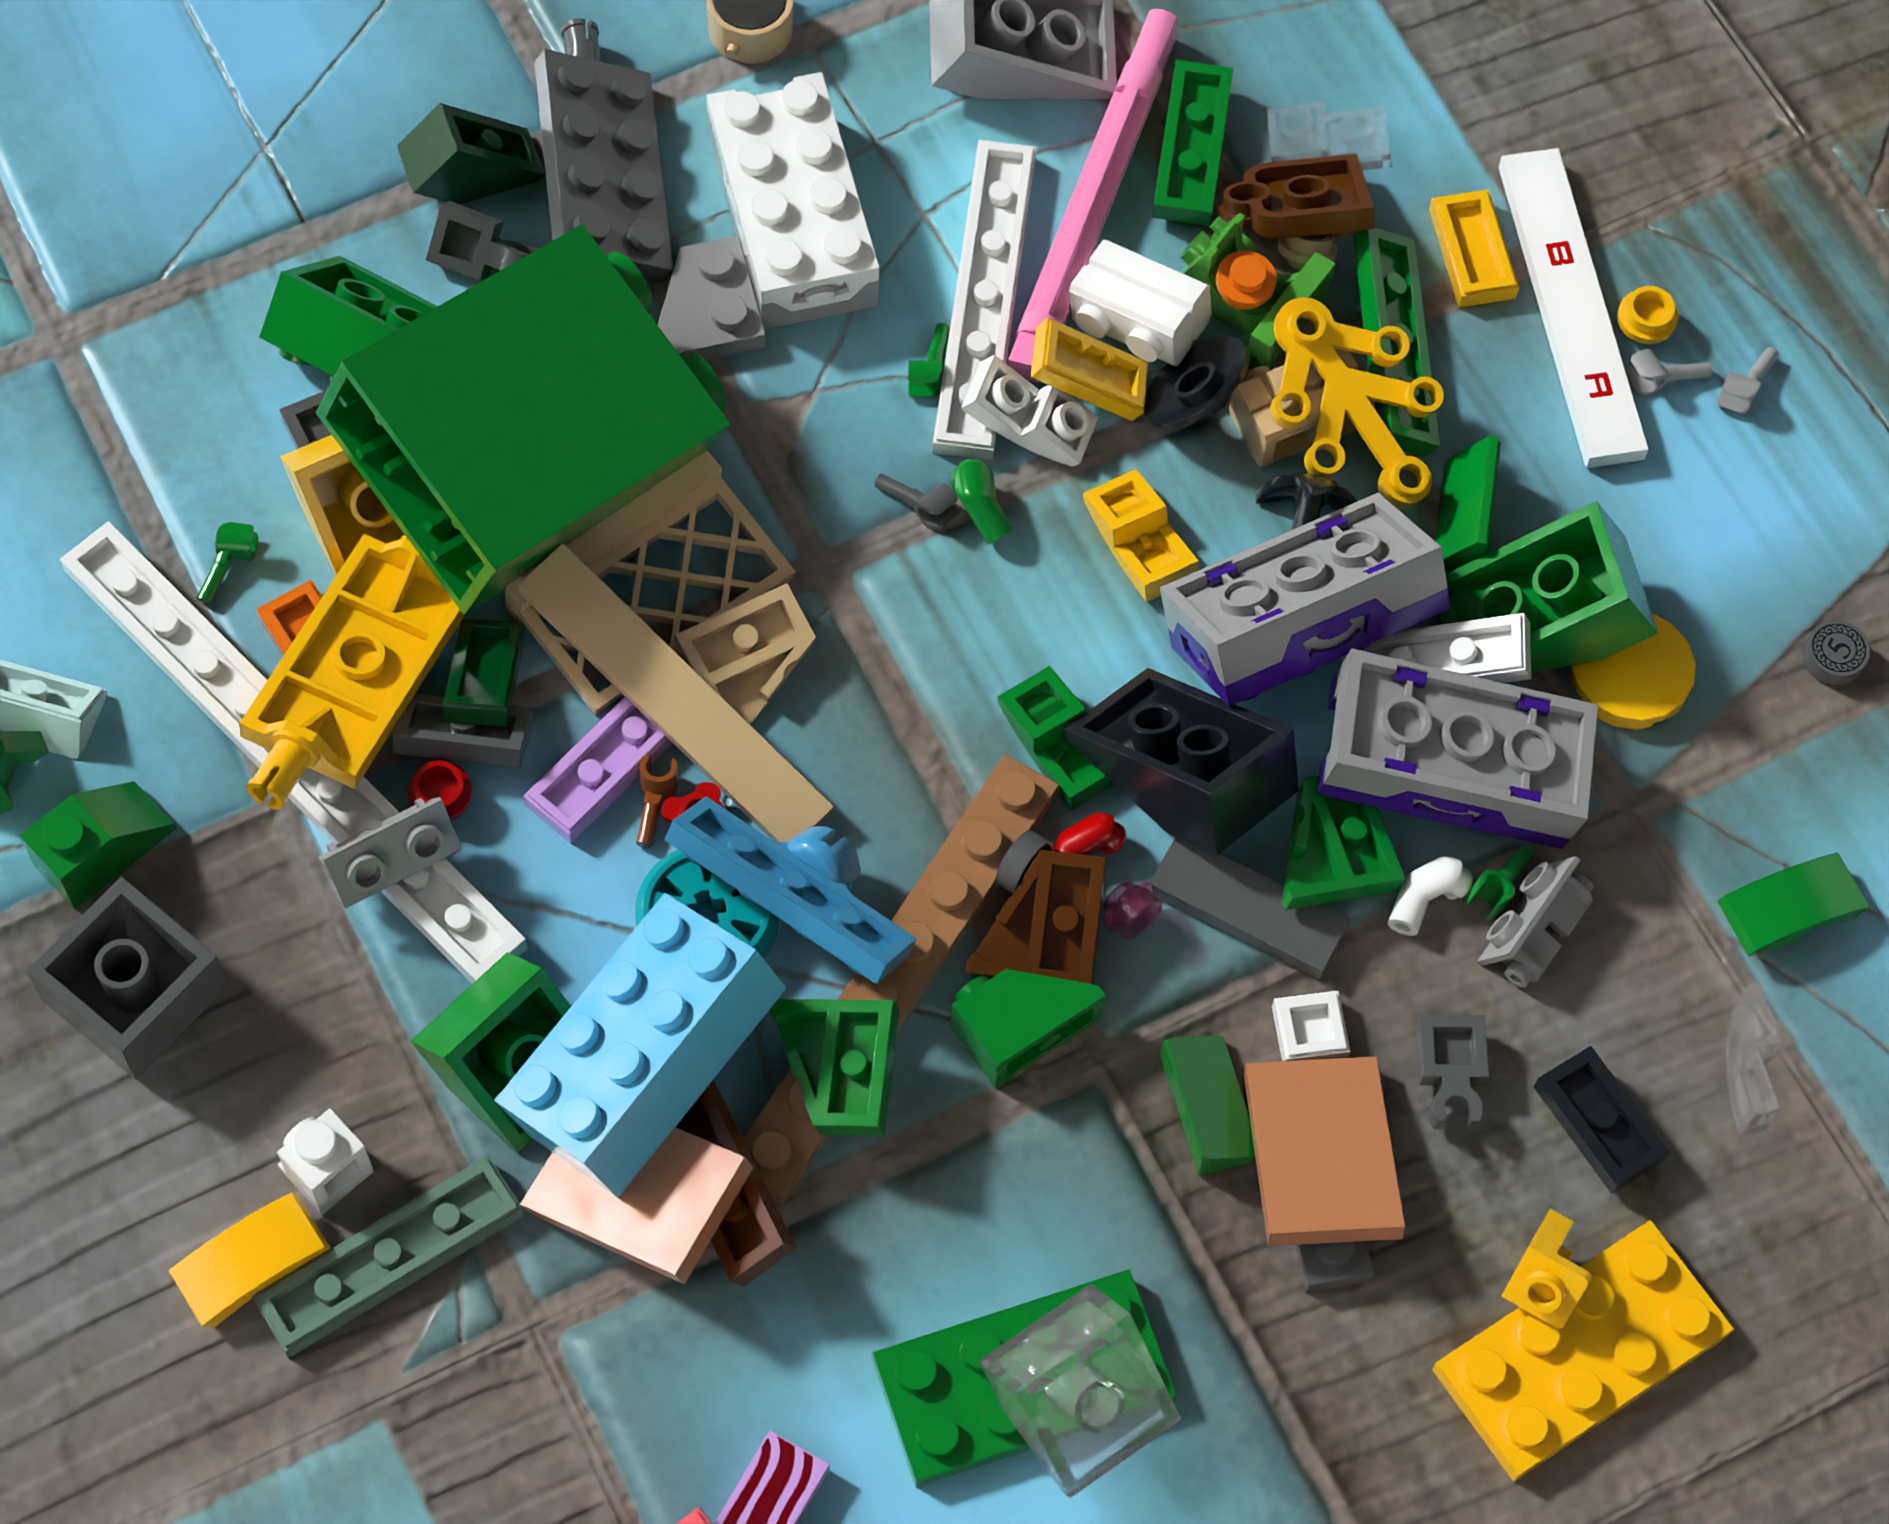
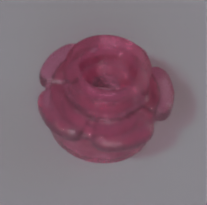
(1131, 909)

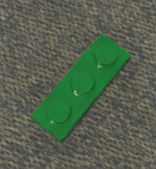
(1192, 143)

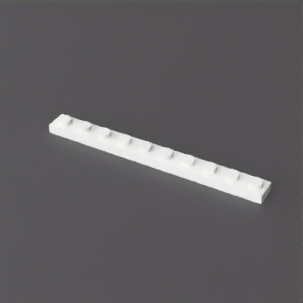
(224, 687)

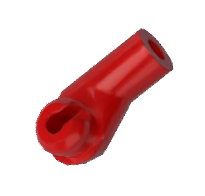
(1092, 834)

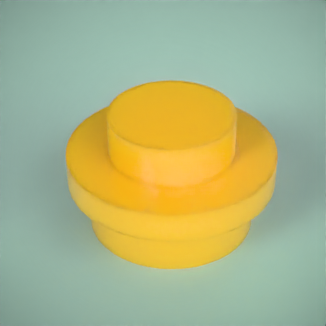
(1648, 315)

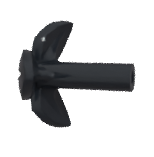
(1309, 493)

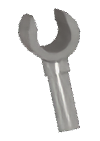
(1650, 376)
(1739, 390)

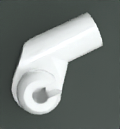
(1424, 884)

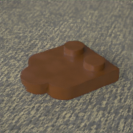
(1302, 198)

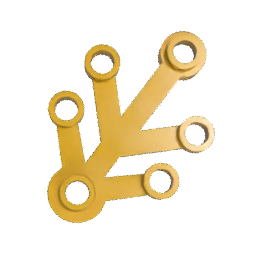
(1349, 393)

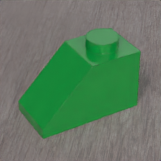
(95, 838)
(1021, 1018)

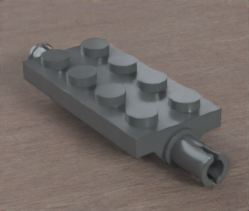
(602, 151)

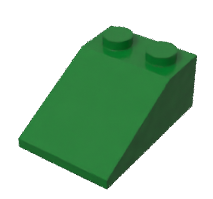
(1570, 583)

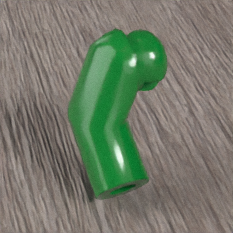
(976, 490)

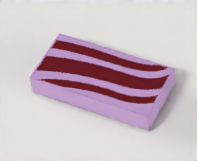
(775, 1485)

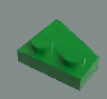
(841, 1060)

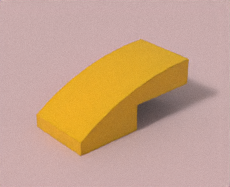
(1139, 534)
(248, 1258)

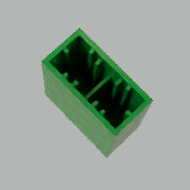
(522, 413)

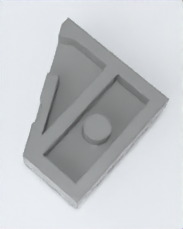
(712, 301)

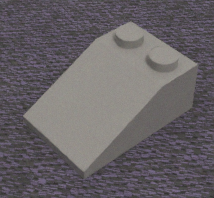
(1023, 48)

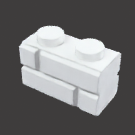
(1139, 304)

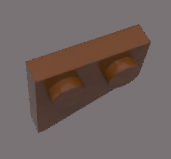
(1048, 921)

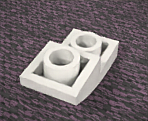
(1036, 419)

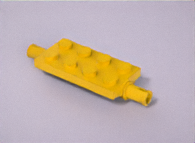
(350, 670)

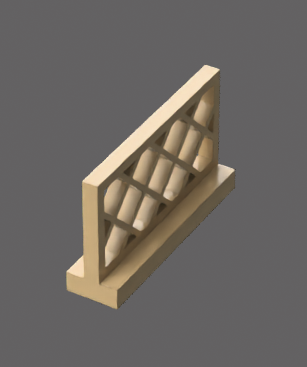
(630, 532)

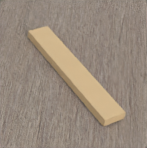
(673, 696)

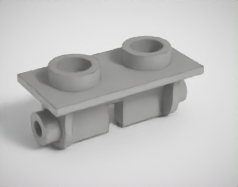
(391, 852)
(1520, 936)

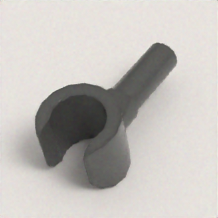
(933, 508)

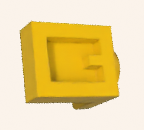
(1545, 1278)

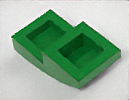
(1039, 714)
(1792, 903)

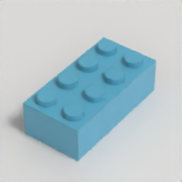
(641, 1044)

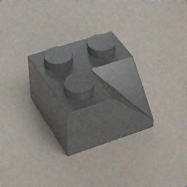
(128, 977)

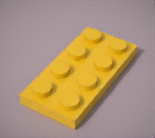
(1546, 1386)

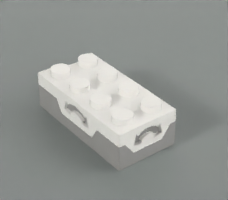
(793, 202)

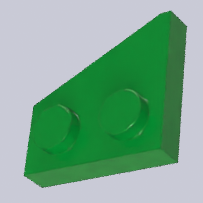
(1337, 851)

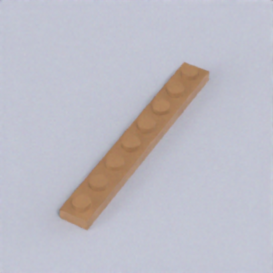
(938, 916)

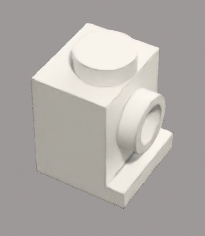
(317, 1153)

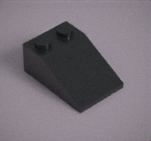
(1189, 758)

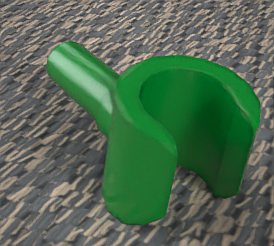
(926, 376)
(231, 542)
(1498, 886)

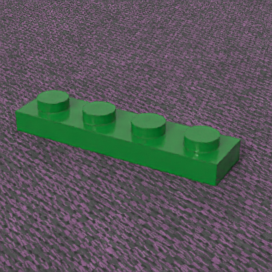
(1393, 298)

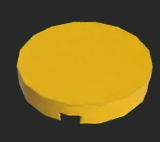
(1641, 681)

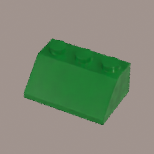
(334, 311)

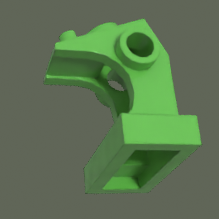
(1202, 261)

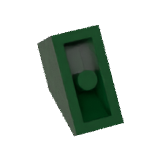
(467, 156)

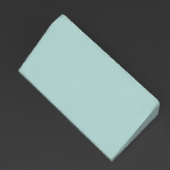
(50, 704)

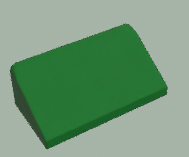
(1468, 502)
(1208, 1102)

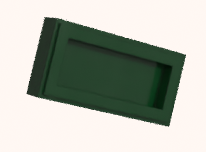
(484, 672)

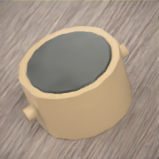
(750, 28)

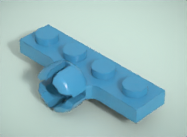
(796, 881)

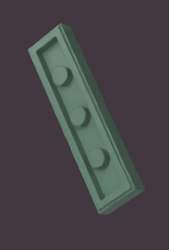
(387, 1256)

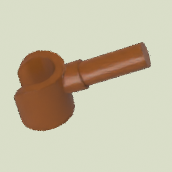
(655, 792)

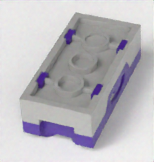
(1305, 598)
(1459, 749)

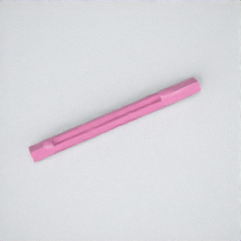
(1097, 183)

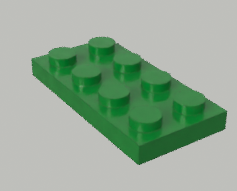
(944, 1399)

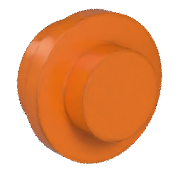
(1245, 280)

